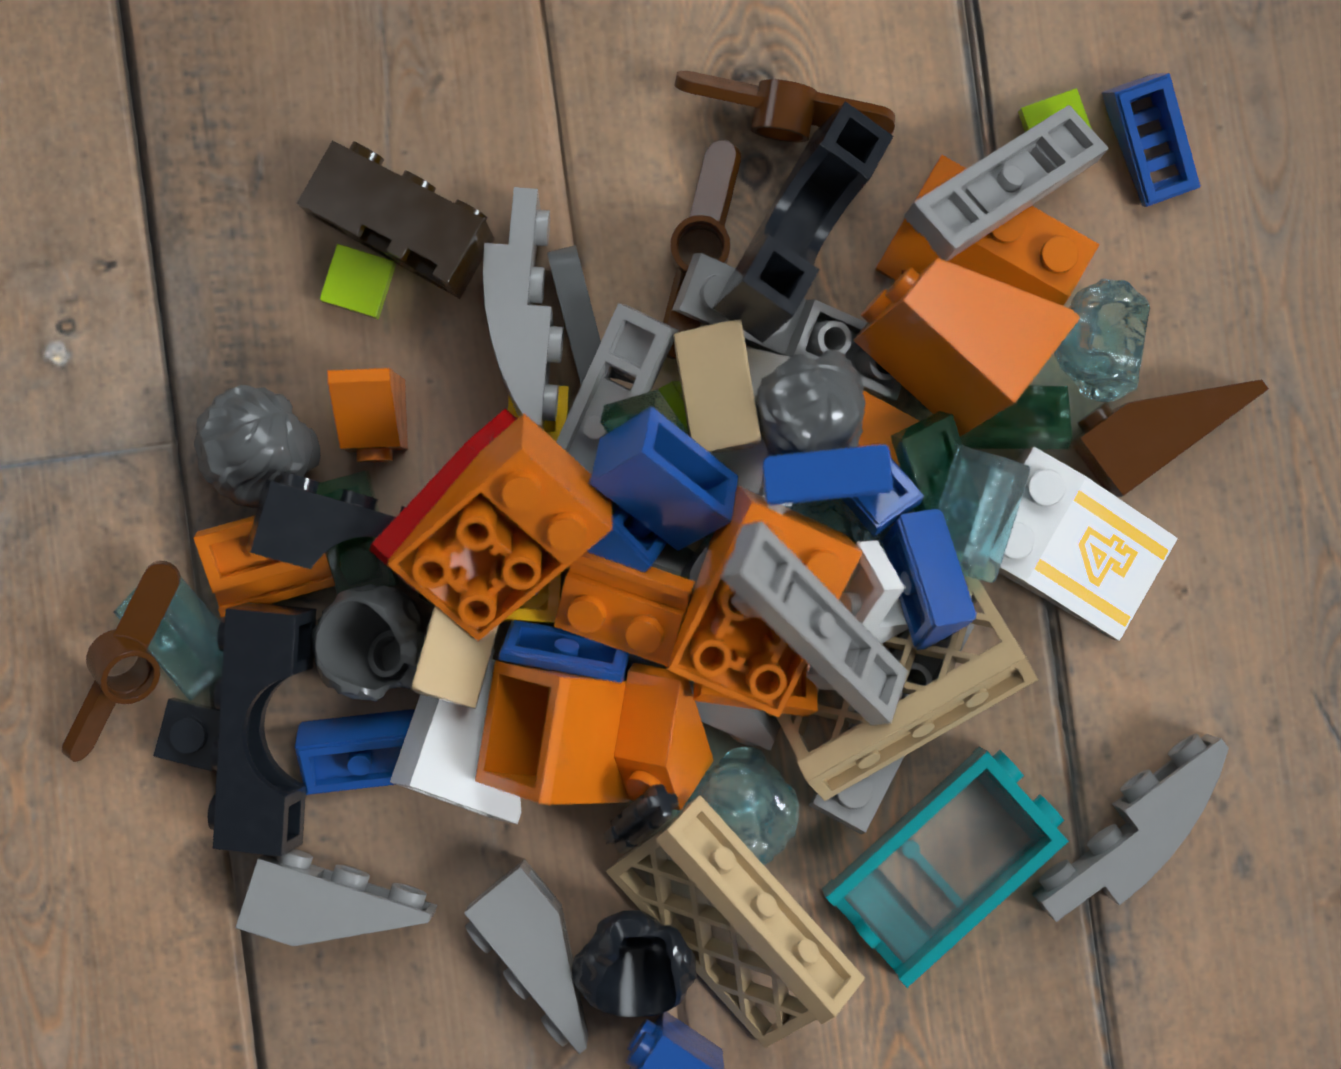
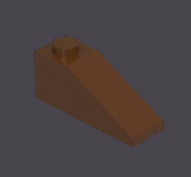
(1146, 434)

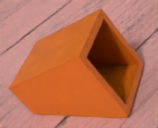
(962, 339)
(552, 736)

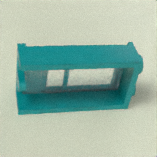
(947, 864)

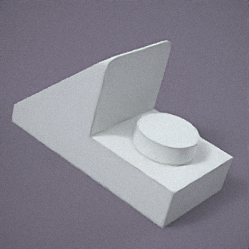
(874, 593)

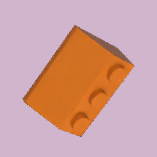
(1025, 252)

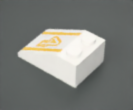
(1082, 546)

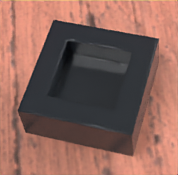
(188, 733)

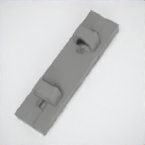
(1005, 183)
(629, 351)
(814, 623)

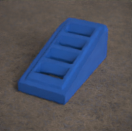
(1167, 111)

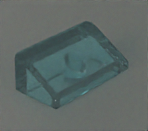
(982, 508)
(186, 642)

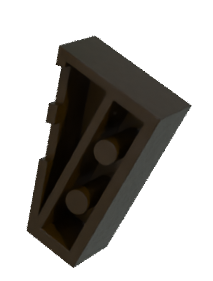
(397, 216)

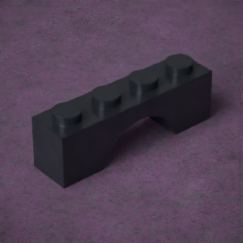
(782, 254)
(300, 525)
(255, 800)

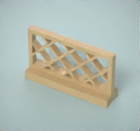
(919, 716)
(755, 913)

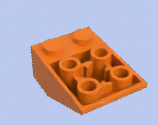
(504, 529)
(745, 653)

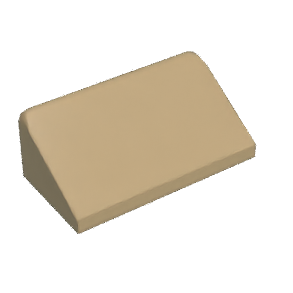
(717, 387)
(452, 662)

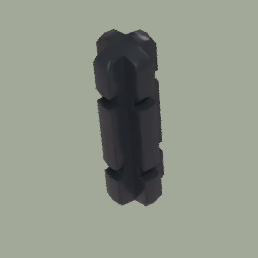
(641, 818)

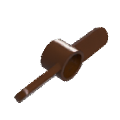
(782, 107)
(707, 213)
(127, 640)

